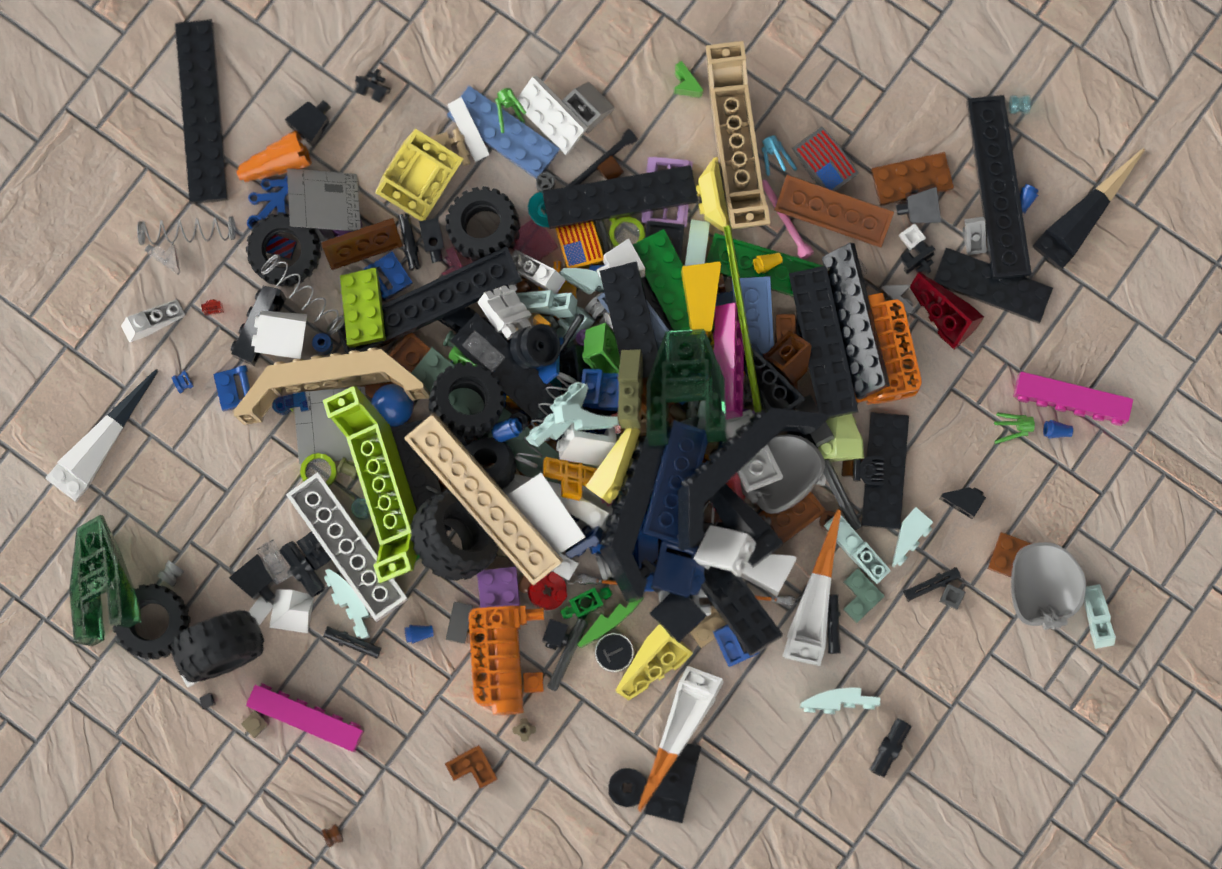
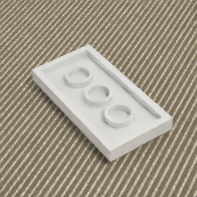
(551, 115)
(762, 467)

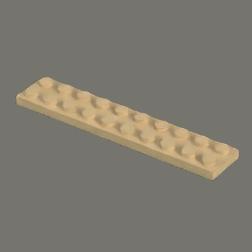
(483, 499)

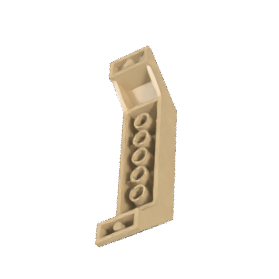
(736, 135)
(325, 374)

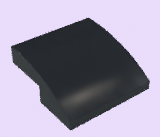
(677, 615)

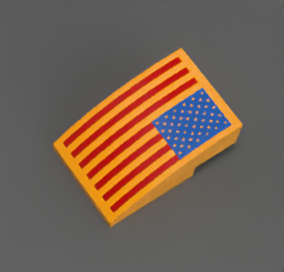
(580, 245)

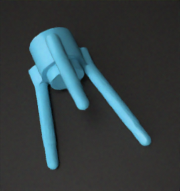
(773, 146)

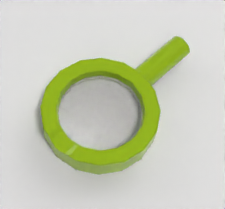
(624, 229)
(319, 463)

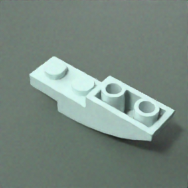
(549, 428)
(859, 551)
(344, 596)
(832, 699)

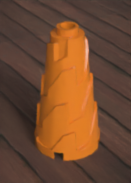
(279, 156)

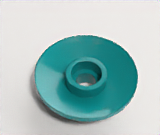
(535, 205)

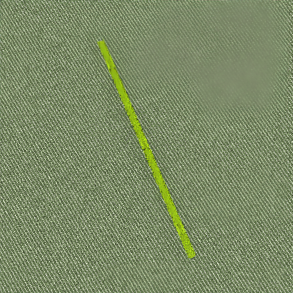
(742, 318)

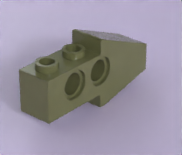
(630, 388)

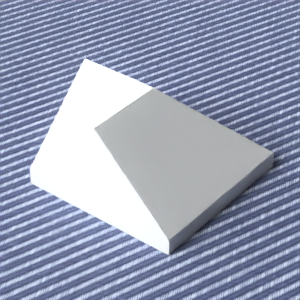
(291, 611)

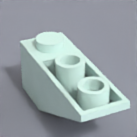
(911, 530)

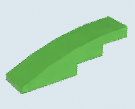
(605, 625)

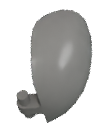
(801, 469)
(1046, 585)

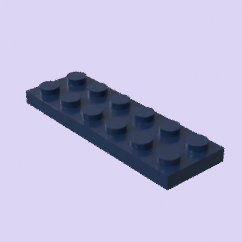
(679, 461)

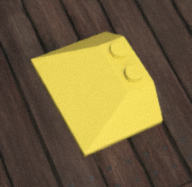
(418, 175)

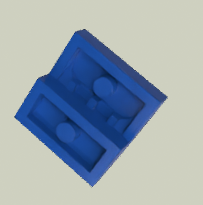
(602, 389)

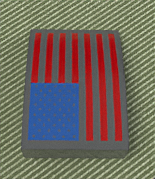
(825, 160)

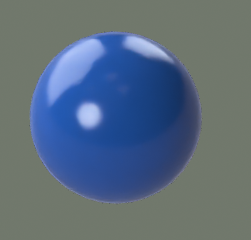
(393, 404)

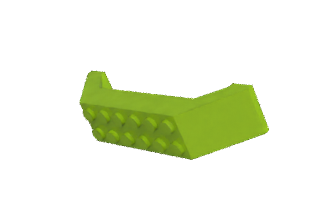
(380, 478)

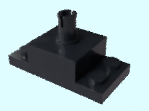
(673, 792)

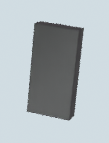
(459, 622)

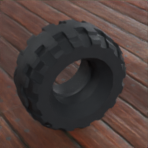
(436, 547)
(217, 646)

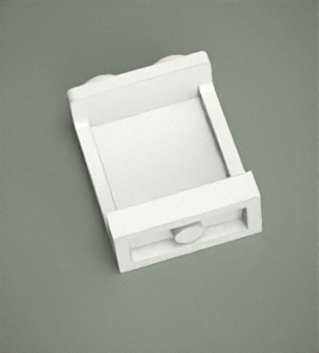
(585, 446)
(725, 550)

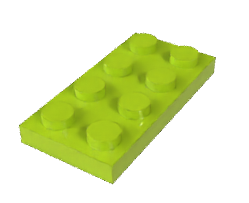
(362, 307)

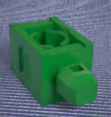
(604, 593)

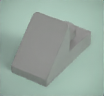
(975, 235)
(895, 292)

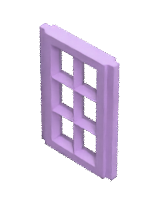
(682, 213)

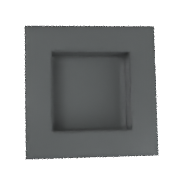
(952, 596)

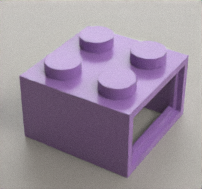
(498, 587)

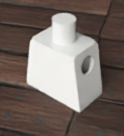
(621, 255)

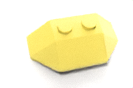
(712, 196)

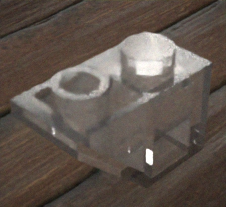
(274, 562)

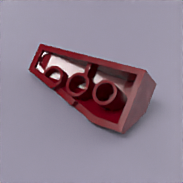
(950, 313)

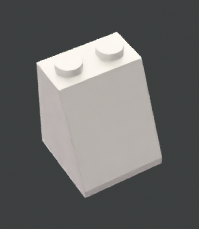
(280, 333)
(770, 572)

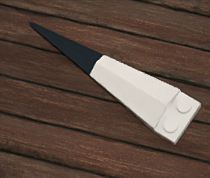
(80, 464)

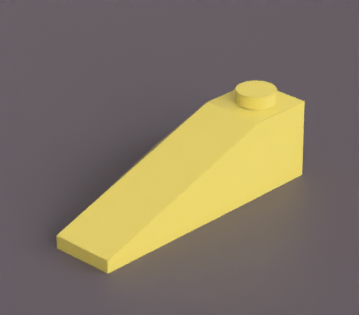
(612, 471)
(654, 659)

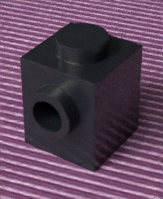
(555, 635)

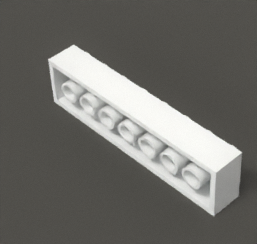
(345, 546)

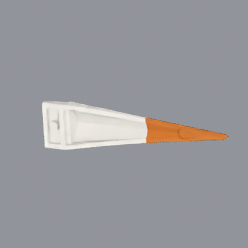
(808, 630)
(691, 703)

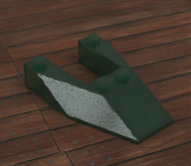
(685, 373)
(97, 570)

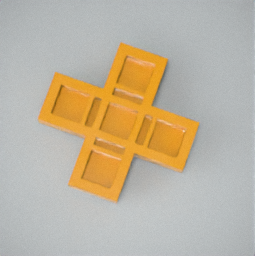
(571, 474)

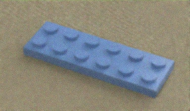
(517, 143)

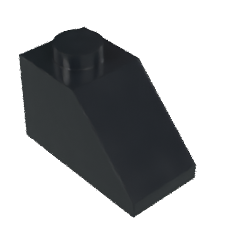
(964, 500)

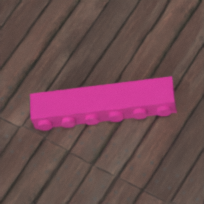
(730, 356)
(1073, 398)
(305, 718)

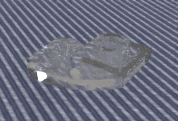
(483, 351)

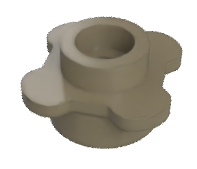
(519, 729)

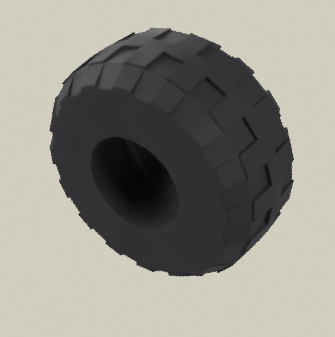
(492, 451)

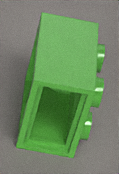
(601, 349)

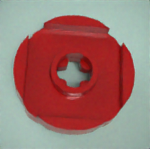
(558, 592)

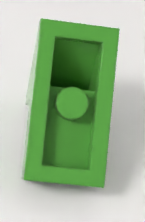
(689, 86)

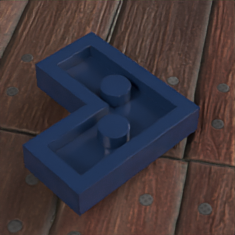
(592, 538)

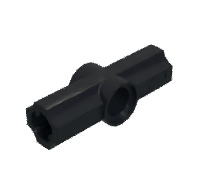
(302, 569)
(890, 748)

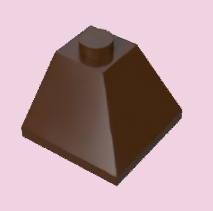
(790, 356)

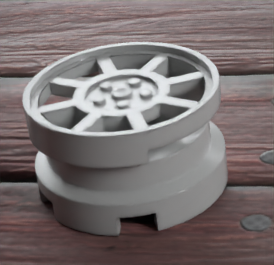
(595, 308)
(603, 567)

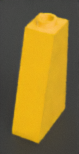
(700, 291)

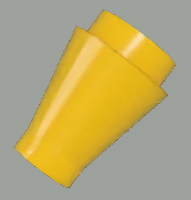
(766, 262)

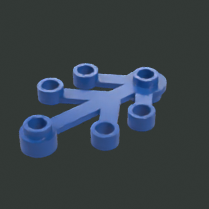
(276, 199)

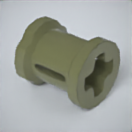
(347, 468)

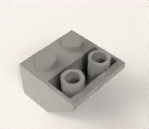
(588, 105)

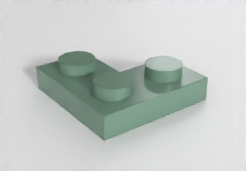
(866, 595)

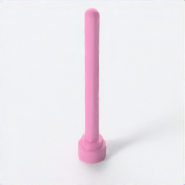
(804, 249)

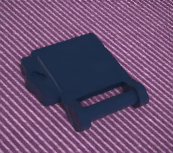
(678, 573)

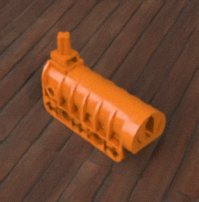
(883, 315)
(501, 655)

